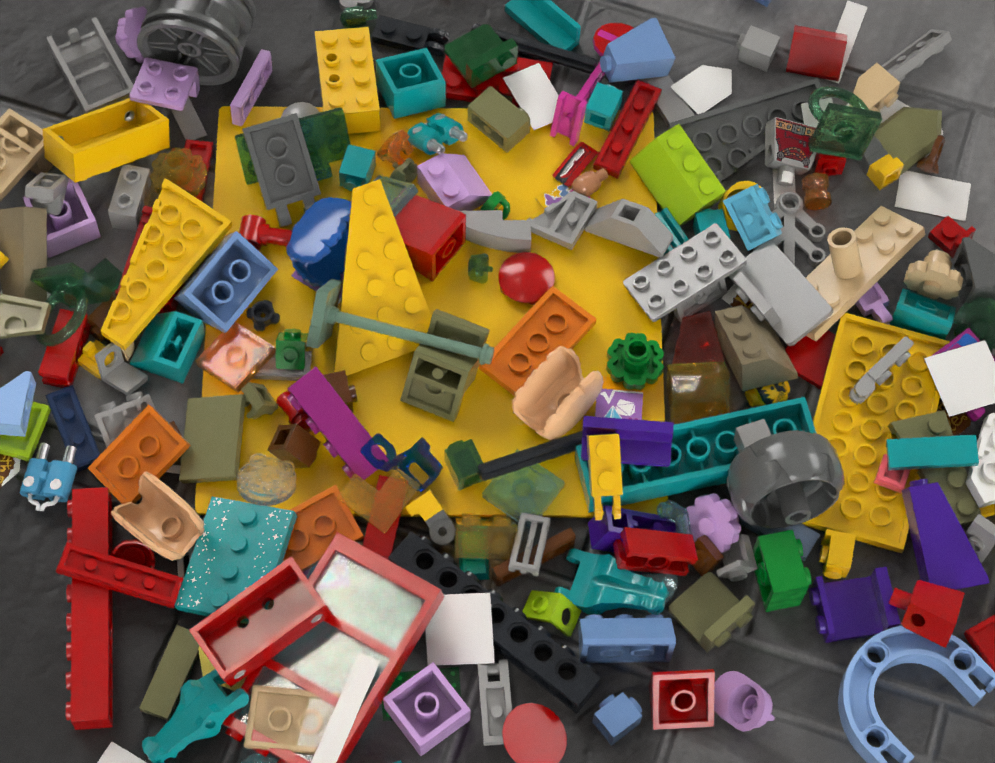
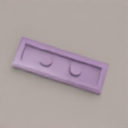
(251, 87)

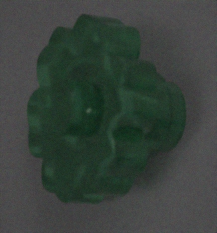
(979, 318)

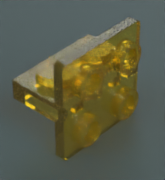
(484, 537)

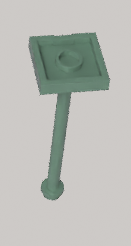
(327, 314)

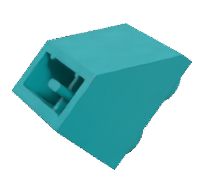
(169, 345)

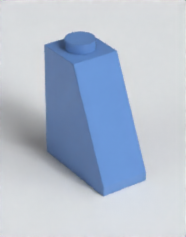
(638, 54)

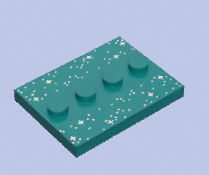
(233, 552)

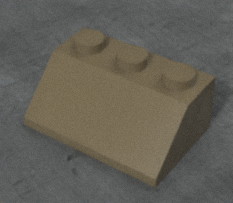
(752, 349)

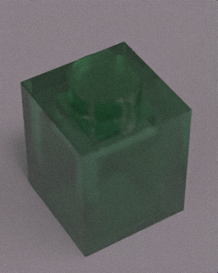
(462, 463)

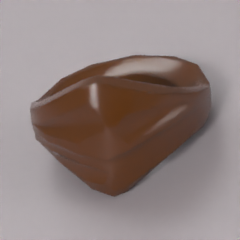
(930, 163)

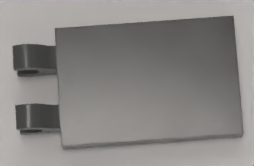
(282, 165)

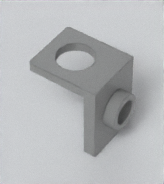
(119, 373)

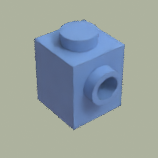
(617, 717)

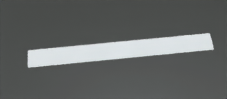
(346, 710)

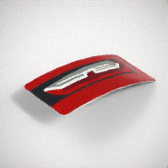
(575, 163)

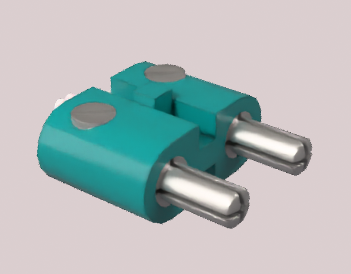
(439, 129)

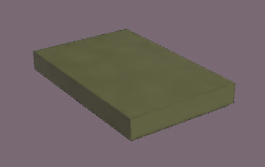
(215, 439)

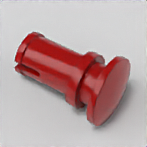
(294, 416)

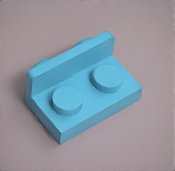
(753, 216)

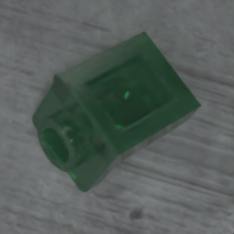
(106, 274)

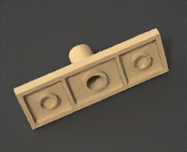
(860, 260)

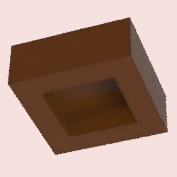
(707, 555)

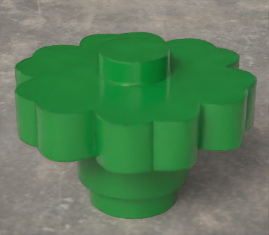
(635, 361)

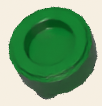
(494, 203)

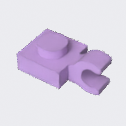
(874, 303)

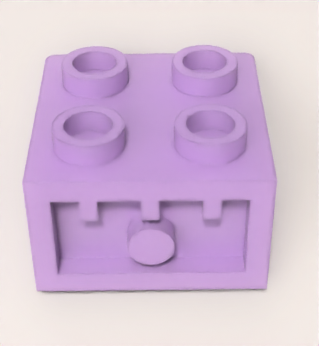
(165, 84)

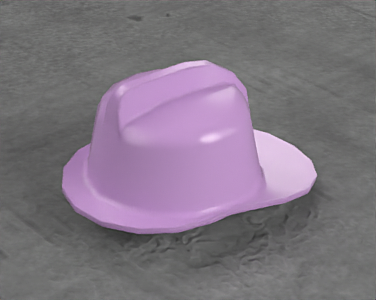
(742, 701)

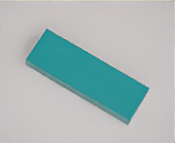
(932, 452)

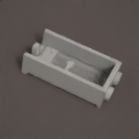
(92, 68)

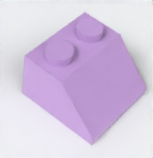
(452, 182)

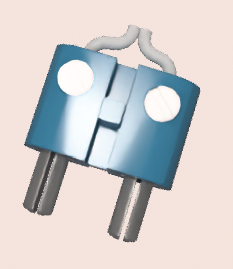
(49, 479)

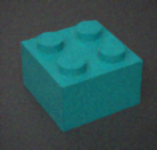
(410, 83)

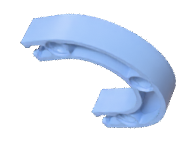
(898, 647)

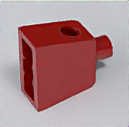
(929, 610)

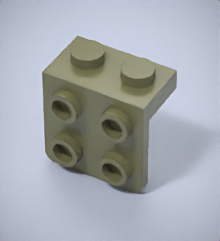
(710, 611)

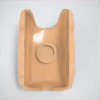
(556, 394)
(161, 519)

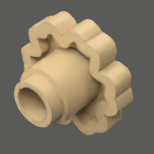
(934, 276)

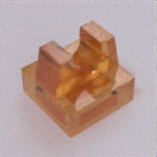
(393, 145)

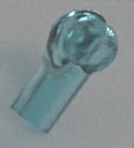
(677, 514)

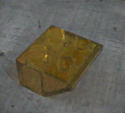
(697, 391)

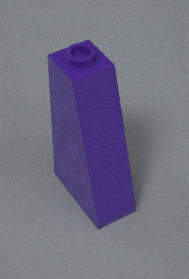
(939, 540)

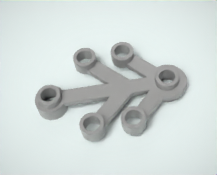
(791, 235)

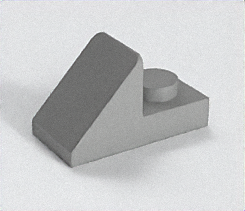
(48, 191)

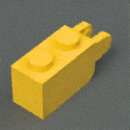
(605, 472)

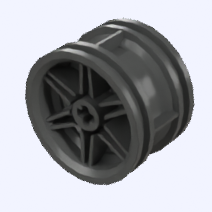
(198, 35)

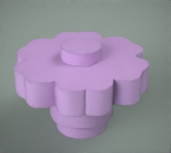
(128, 31)
(716, 520)

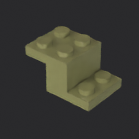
(440, 376)

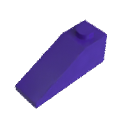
(606, 531)

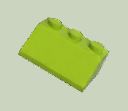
(677, 175)

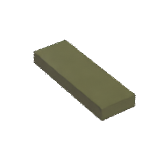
(171, 674)

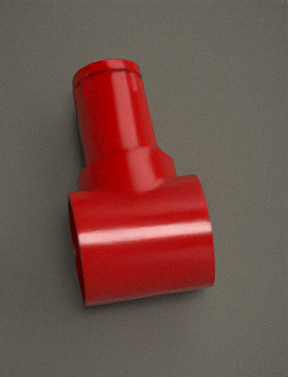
(260, 234)

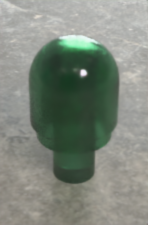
(356, 16)

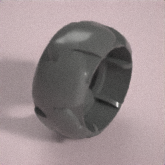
(785, 479)

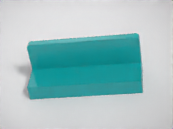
(545, 22)

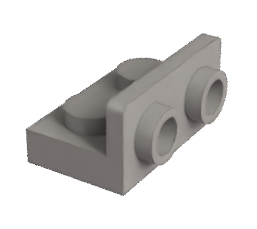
(114, 419)

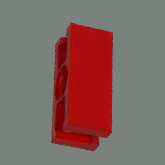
(60, 361)
(655, 551)

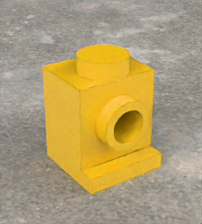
(836, 553)

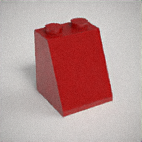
(431, 234)

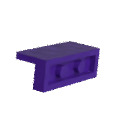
(640, 440)

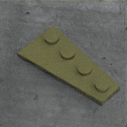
(950, 479)

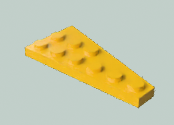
(166, 254)

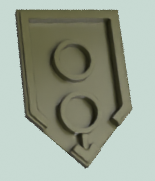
(910, 134)

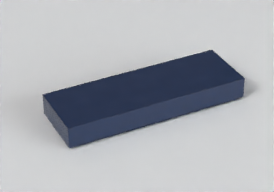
(73, 426)

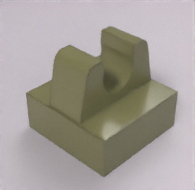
(260, 399)

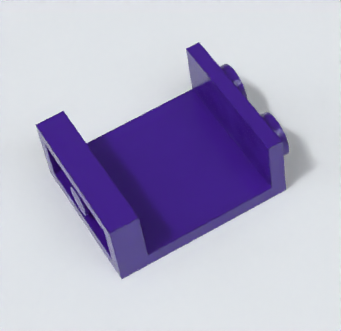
(854, 606)

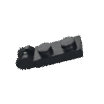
(409, 36)

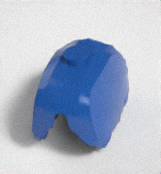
(320, 241)

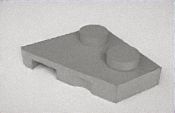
(565, 220)

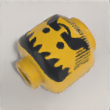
(768, 394)

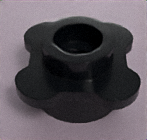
(262, 307)

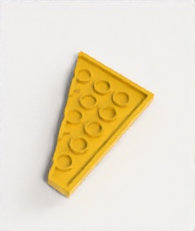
(377, 284)

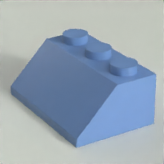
(226, 282)
(626, 639)

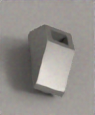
(631, 226)

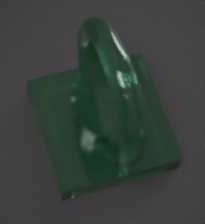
(842, 128)
(73, 288)

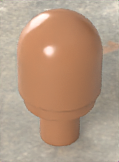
(589, 182)

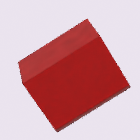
(816, 53)
(682, 699)

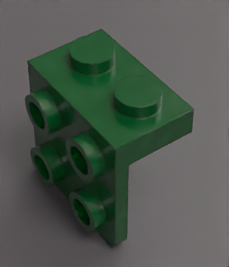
(481, 54)

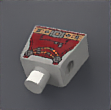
(788, 149)

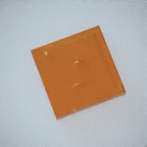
(236, 357)

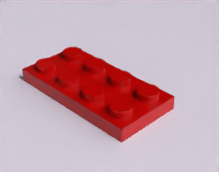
(459, 89)

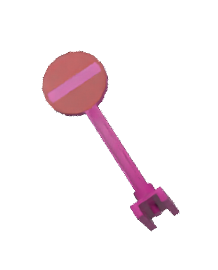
(570, 108)

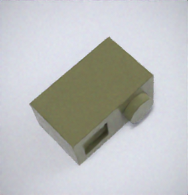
(499, 119)

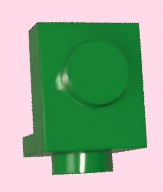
(291, 349)

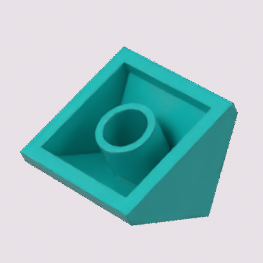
(923, 315)

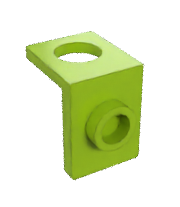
(549, 608)

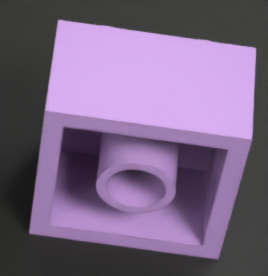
(73, 225)
(427, 709)

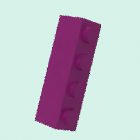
(335, 422)

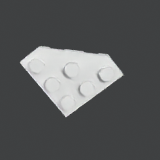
(982, 477)

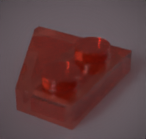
(697, 340)

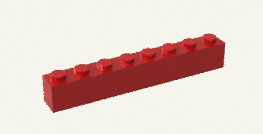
(90, 616)

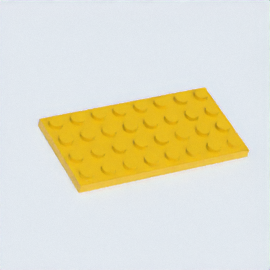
(861, 430)

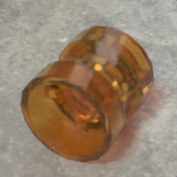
(816, 190)

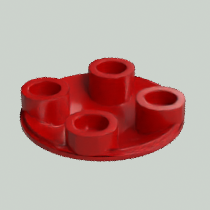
(526, 277)

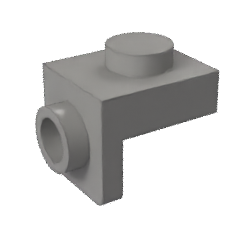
(738, 560)

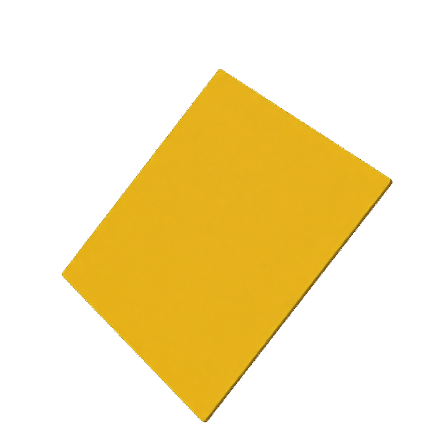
(587, 275)

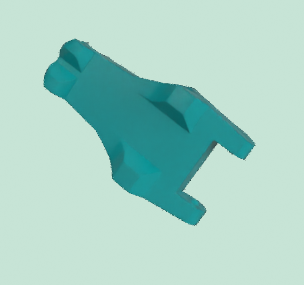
(604, 587)
(197, 717)

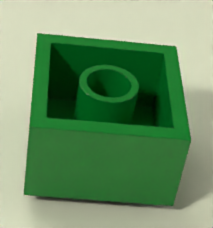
(780, 570)

